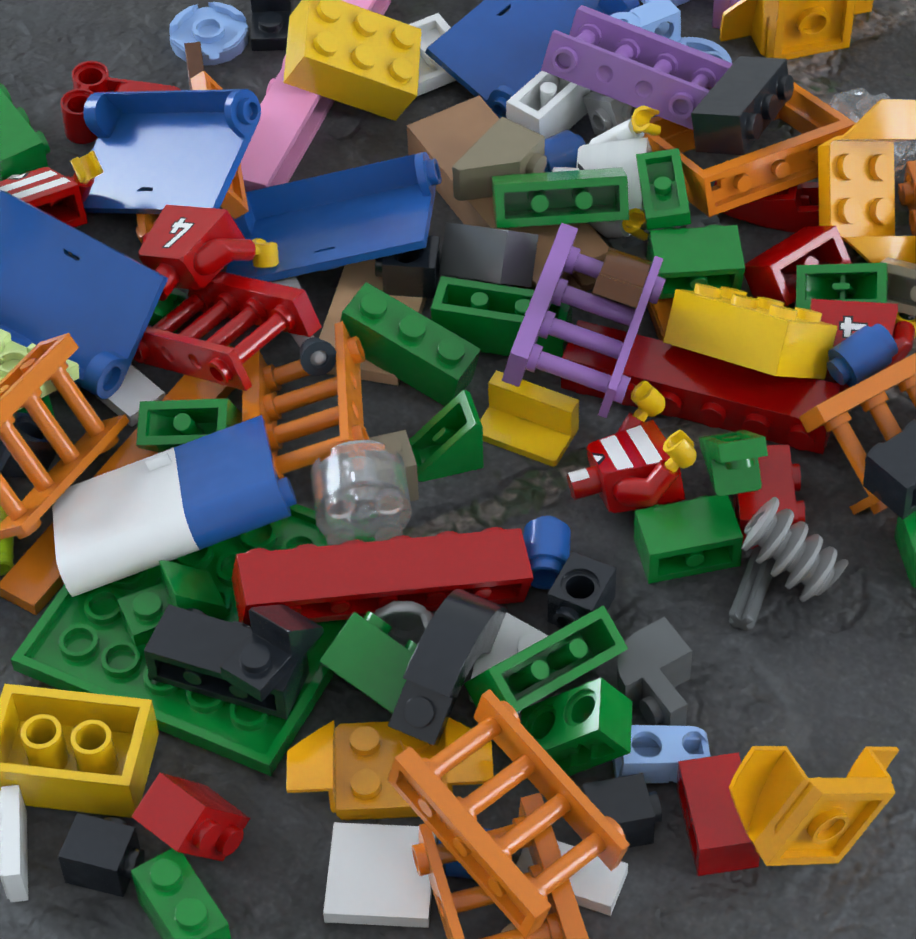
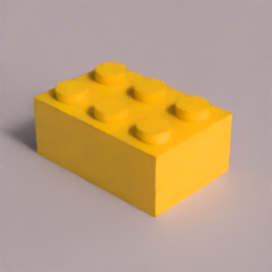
(353, 56)
(750, 331)
(76, 748)

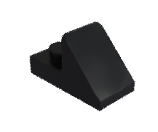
(270, 24)
(270, 650)

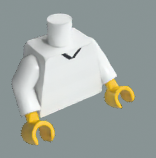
(615, 150)

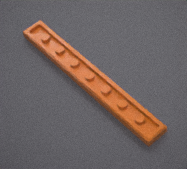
(36, 574)

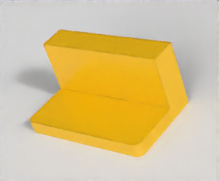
(529, 420)

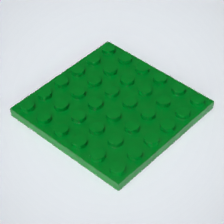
(88, 649)

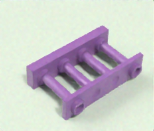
(633, 65)
(542, 322)

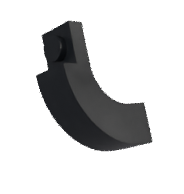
(445, 654)

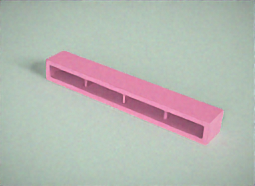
(287, 125)

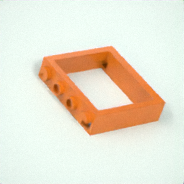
(760, 171)

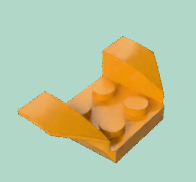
(793, 26)
(860, 184)
(356, 762)
(803, 817)

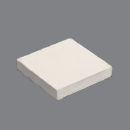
(376, 877)

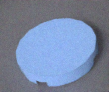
(218, 28)

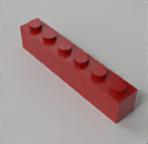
(712, 389)
(365, 576)

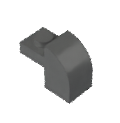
(652, 669)

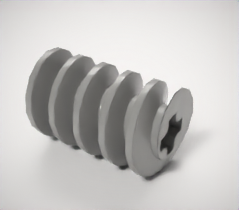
(793, 550)

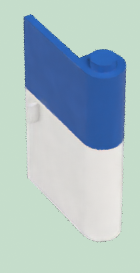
(168, 506)

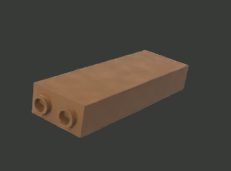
(447, 139)

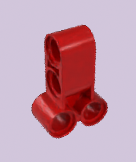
(91, 78)

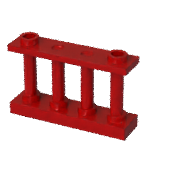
(245, 303)

